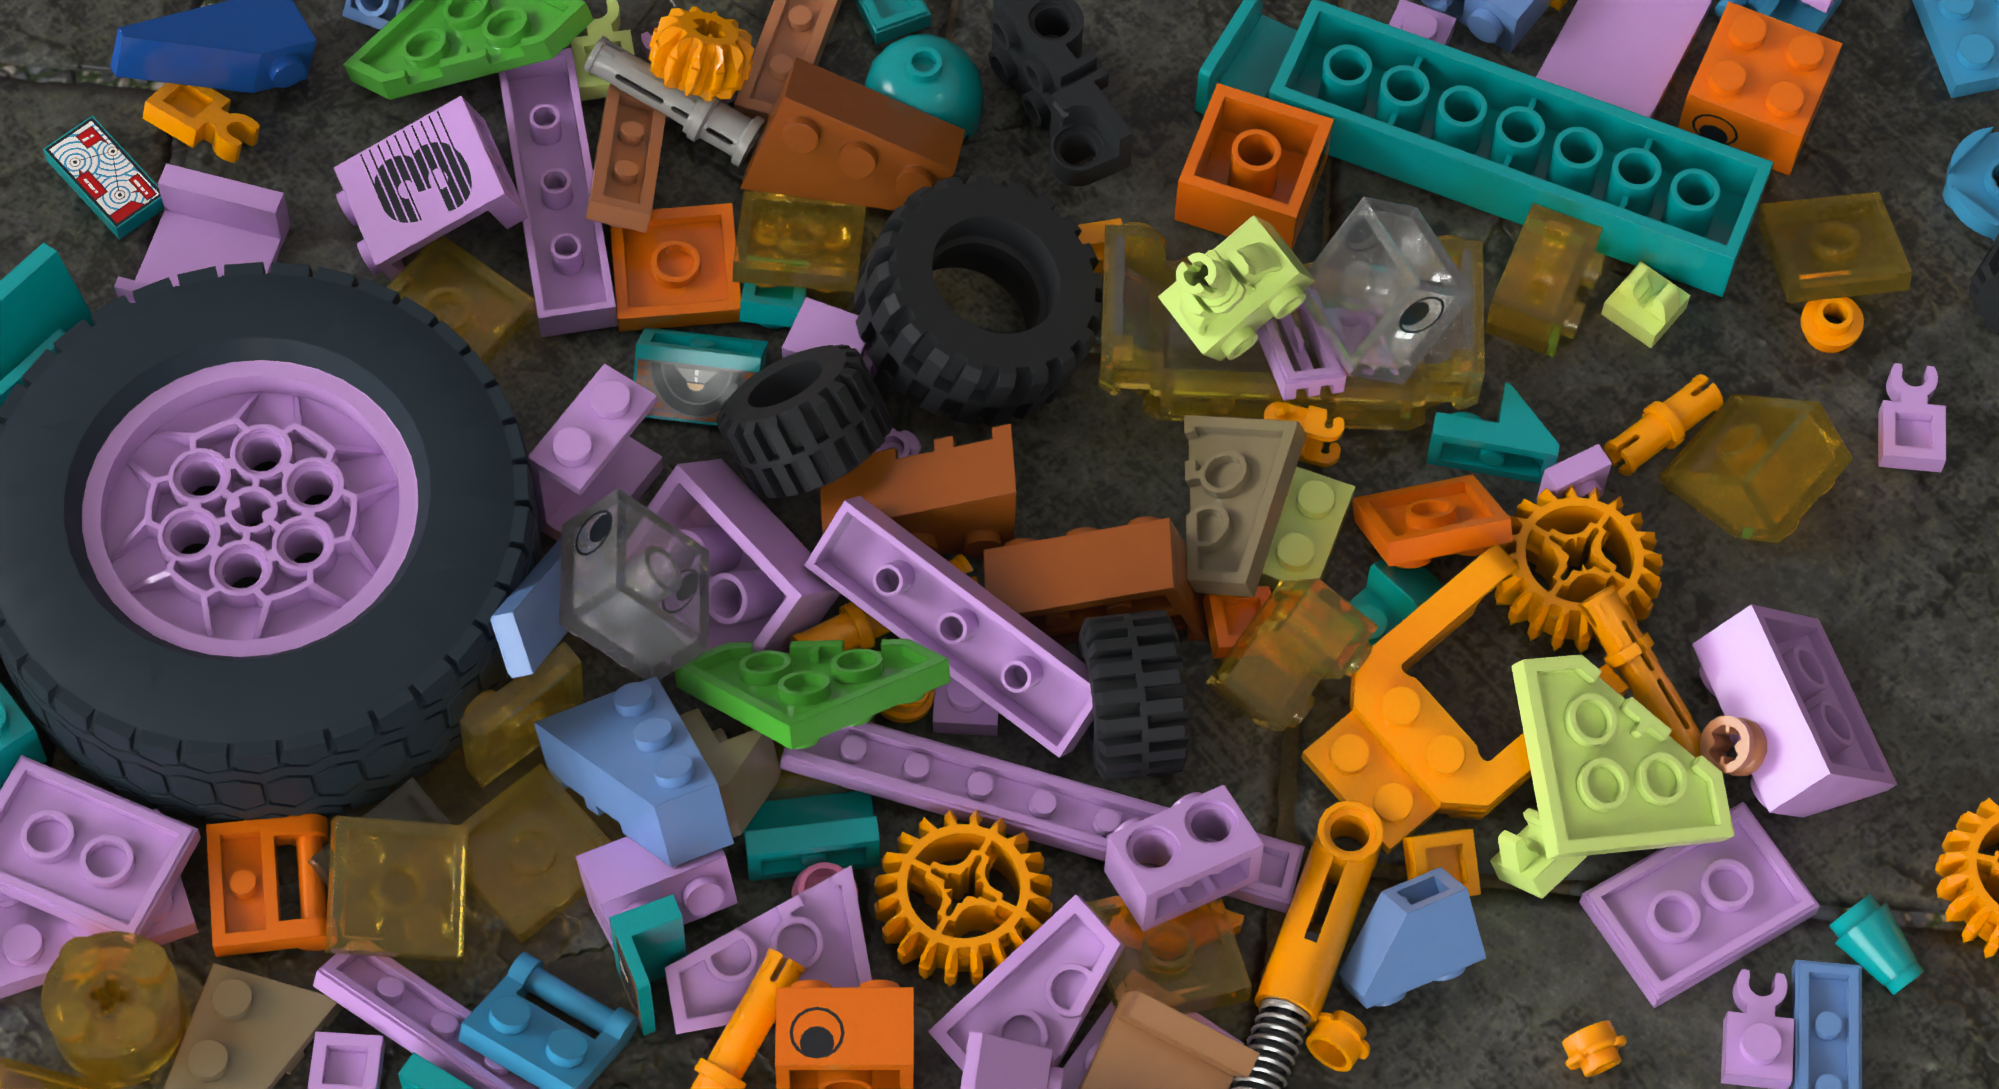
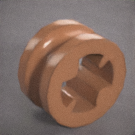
(1750, 748)

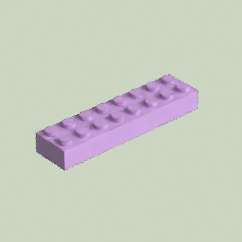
(554, 186)
(948, 612)

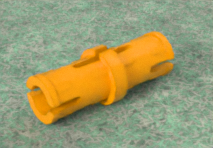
(1663, 425)

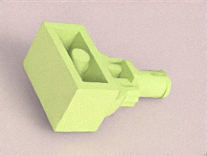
(1237, 289)

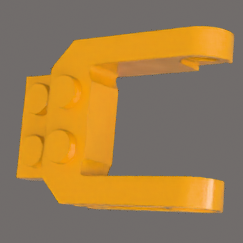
(1400, 744)

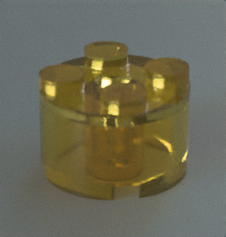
(120, 975)

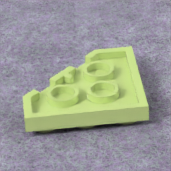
(1609, 768)

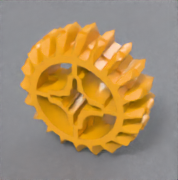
(1561, 535)
(920, 870)
(1972, 877)

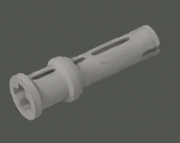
(700, 119)

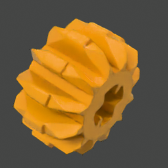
(701, 53)

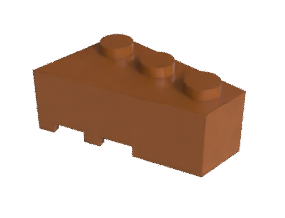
(848, 143)
(946, 498)
(1096, 575)

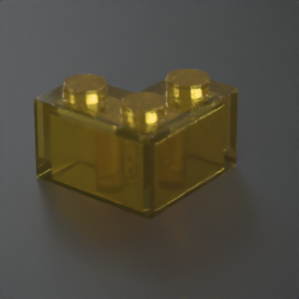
(1286, 650)

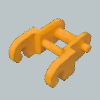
(1313, 423)

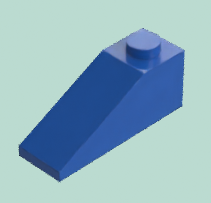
(219, 47)

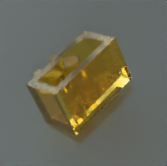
(1544, 280)

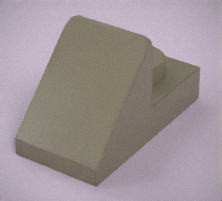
(742, 766)

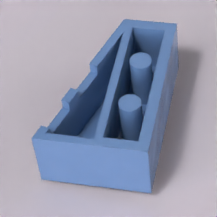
(641, 769)

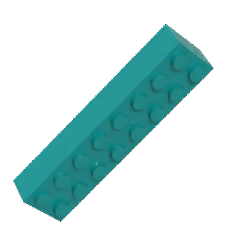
(1521, 141)

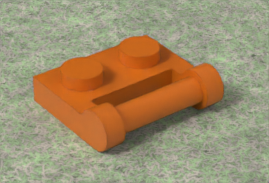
(247, 885)

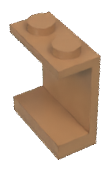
(1164, 1049)

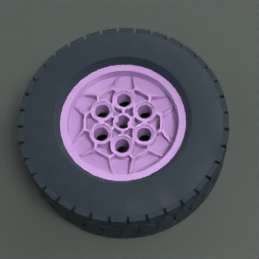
(323, 668)

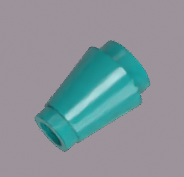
(1877, 943)

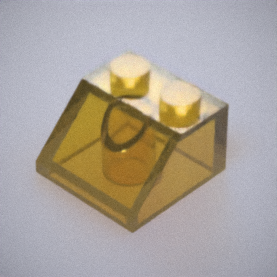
(1759, 465)

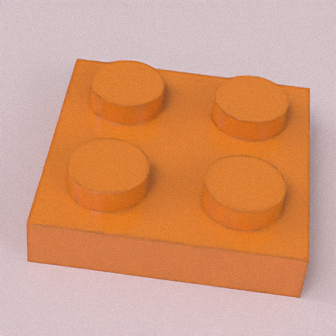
(677, 269)
(1432, 521)

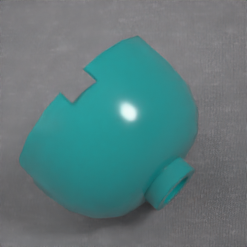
(931, 77)

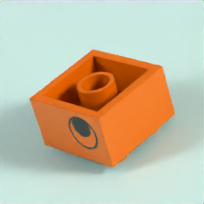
(1760, 85)
(1251, 162)
(844, 1036)

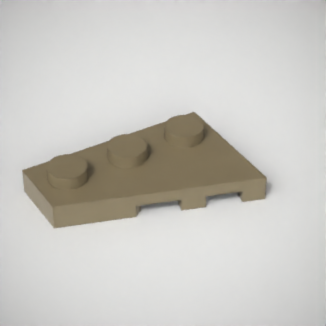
(1237, 494)
(247, 1032)

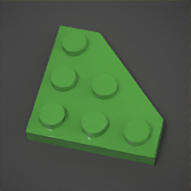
(463, 40)
(812, 687)

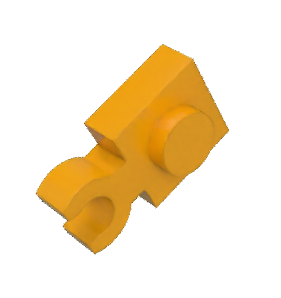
(201, 114)

